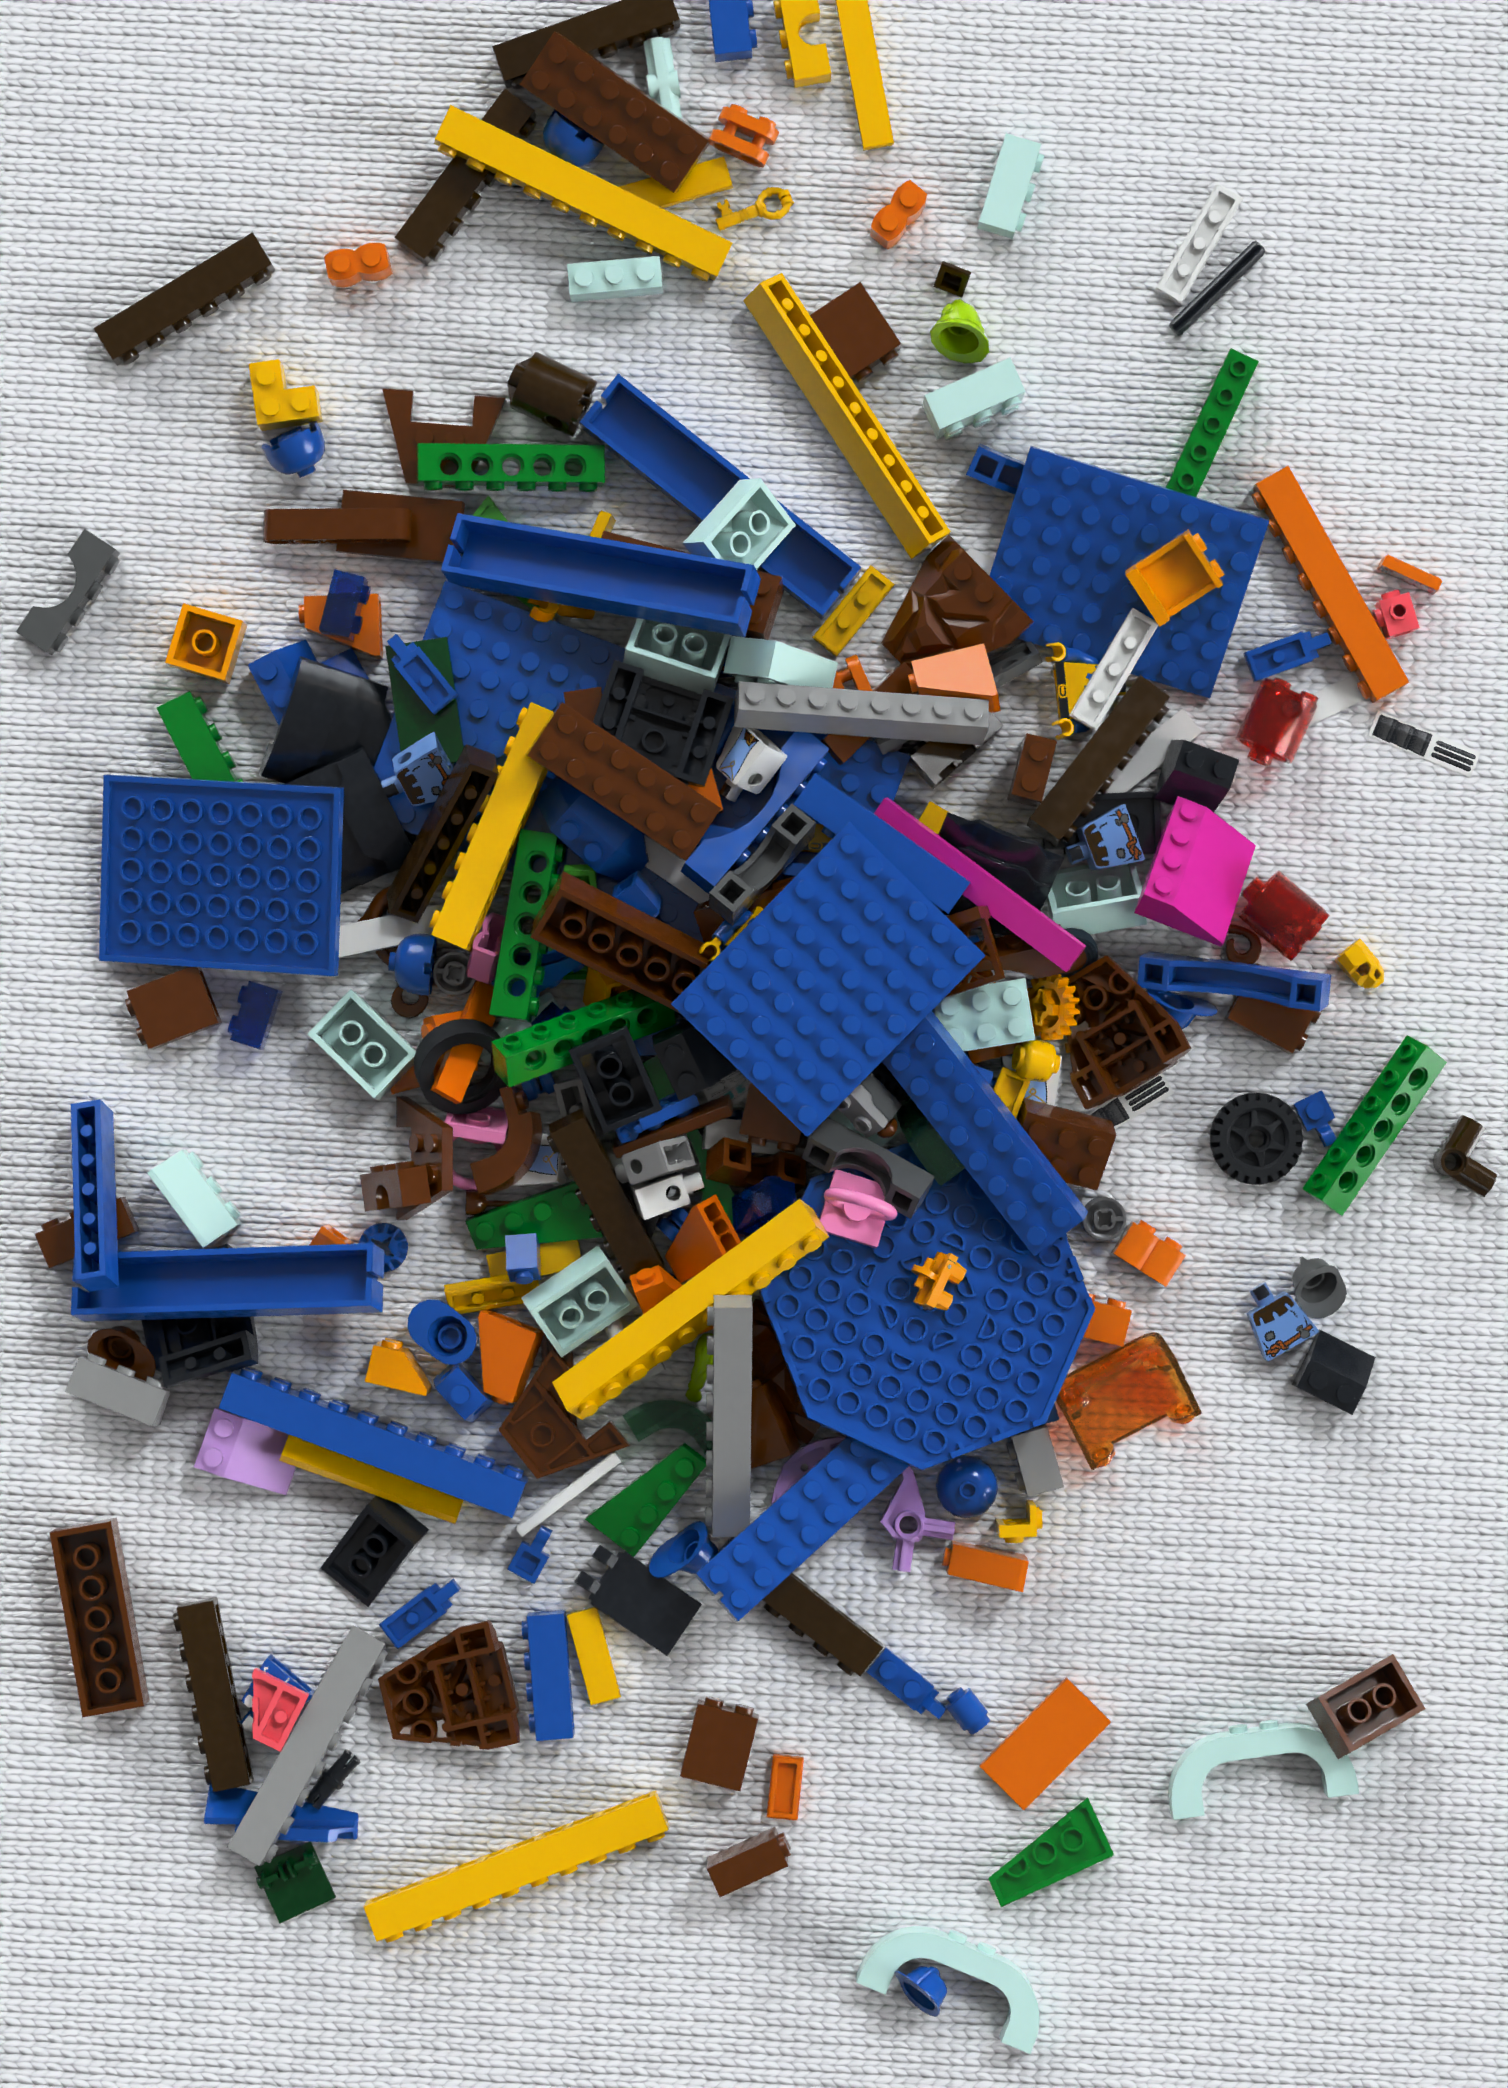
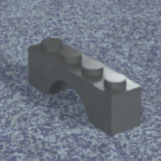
(50, 625)
(746, 884)
(838, 1147)

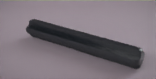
(1217, 288)

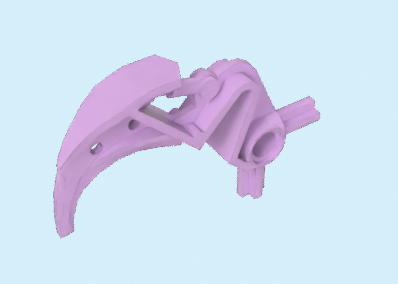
(904, 1502)

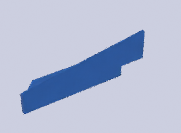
(309, 1824)

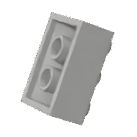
(119, 1390)

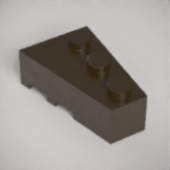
(939, 759)

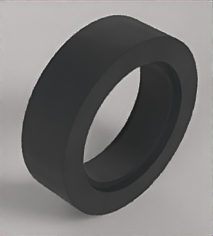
(437, 1043)

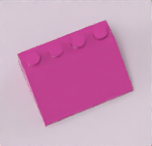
(1196, 873)

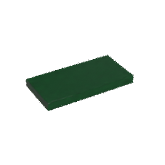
(413, 716)

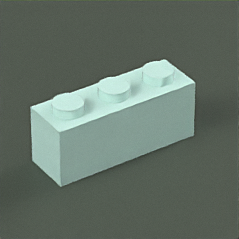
(1010, 186)
(615, 278)

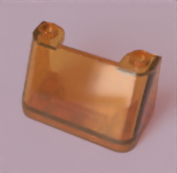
(1124, 1395)

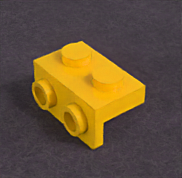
(1016, 1529)

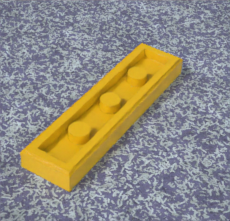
(703, 180)

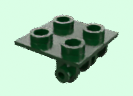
(294, 1882)

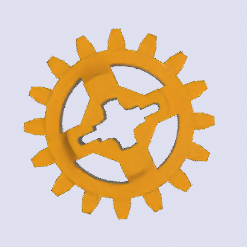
(1052, 1007)

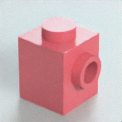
(1395, 614)

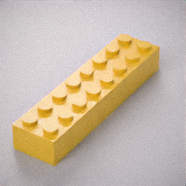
(494, 837)

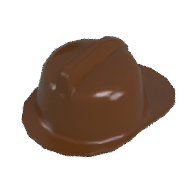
(123, 1347)

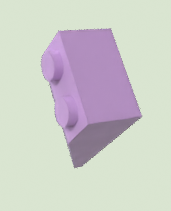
(245, 1452)

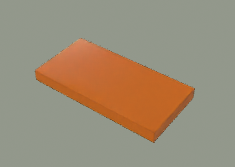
(1045, 1743)

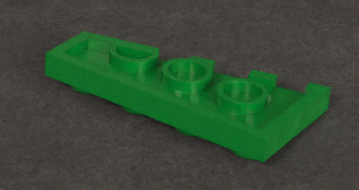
(550, 1214)
(642, 1506)
(1059, 1852)

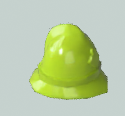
(960, 334)

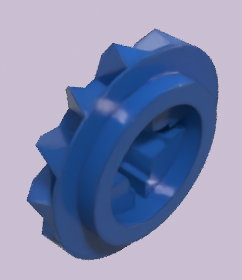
(398, 1243)

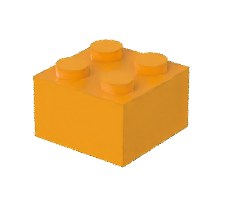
(206, 643)

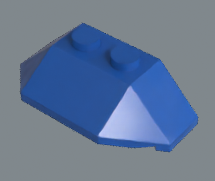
(592, 831)

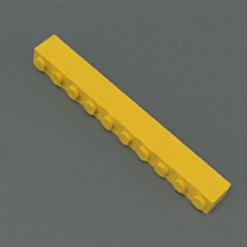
(581, 193)
(846, 415)
(684, 1312)
(516, 1866)

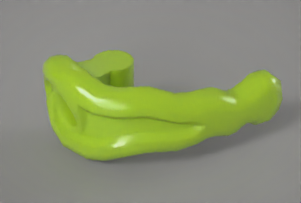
(699, 1370)

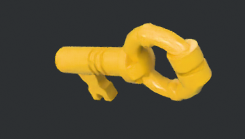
(757, 209)

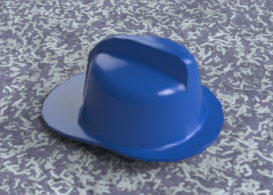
(1182, 1006)
(442, 1331)
(683, 1552)
(924, 1988)

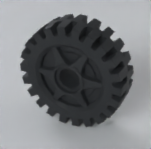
(1231, 1138)

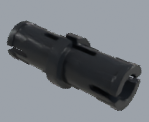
(332, 1779)

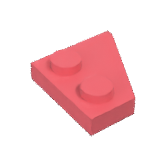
(274, 1709)

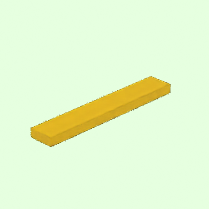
(865, 73)
(370, 1479)

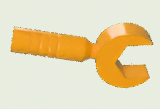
(548, 610)

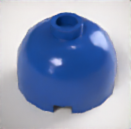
(570, 141)
(296, 450)
(414, 963)
(966, 1486)

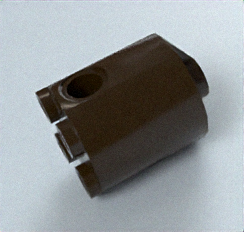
(550, 392)

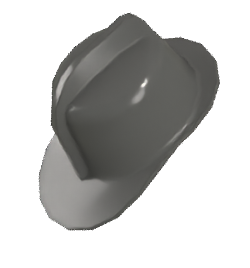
(1318, 1288)

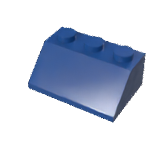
(275, 674)

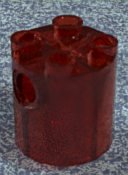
(1273, 730)
(1282, 913)

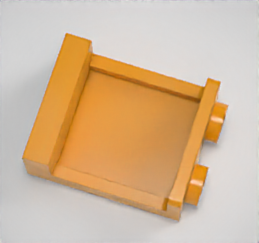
(1174, 576)

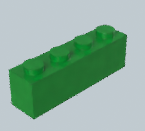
(197, 739)

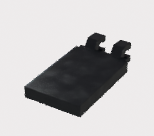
(1142, 811)
(638, 1601)

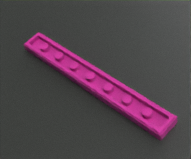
(988, 891)

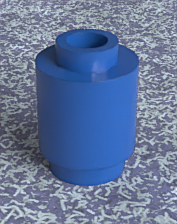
(967, 1710)

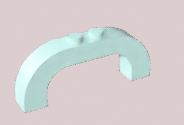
(1246, 1743)
(954, 1951)

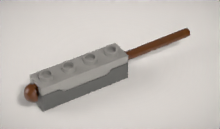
(871, 1108)

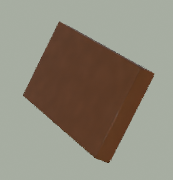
(430, 525)

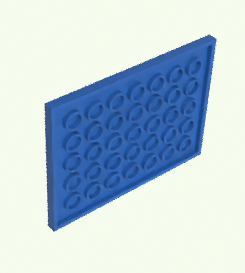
(1079, 532)
(221, 874)
(828, 979)

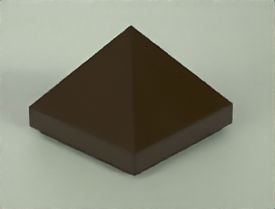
(952, 279)

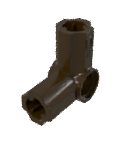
(1461, 1145)

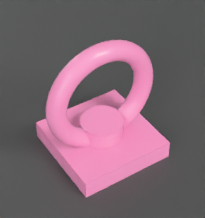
(478, 1128)
(855, 1209)

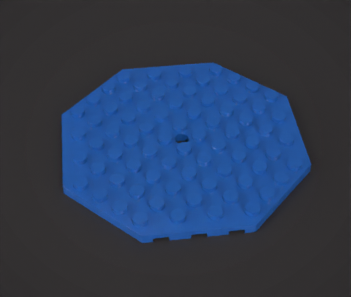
(930, 1378)

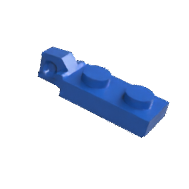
(1284, 654)
(422, 675)
(670, 1107)
(419, 1613)
(905, 1683)

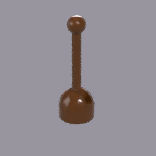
(477, 1203)

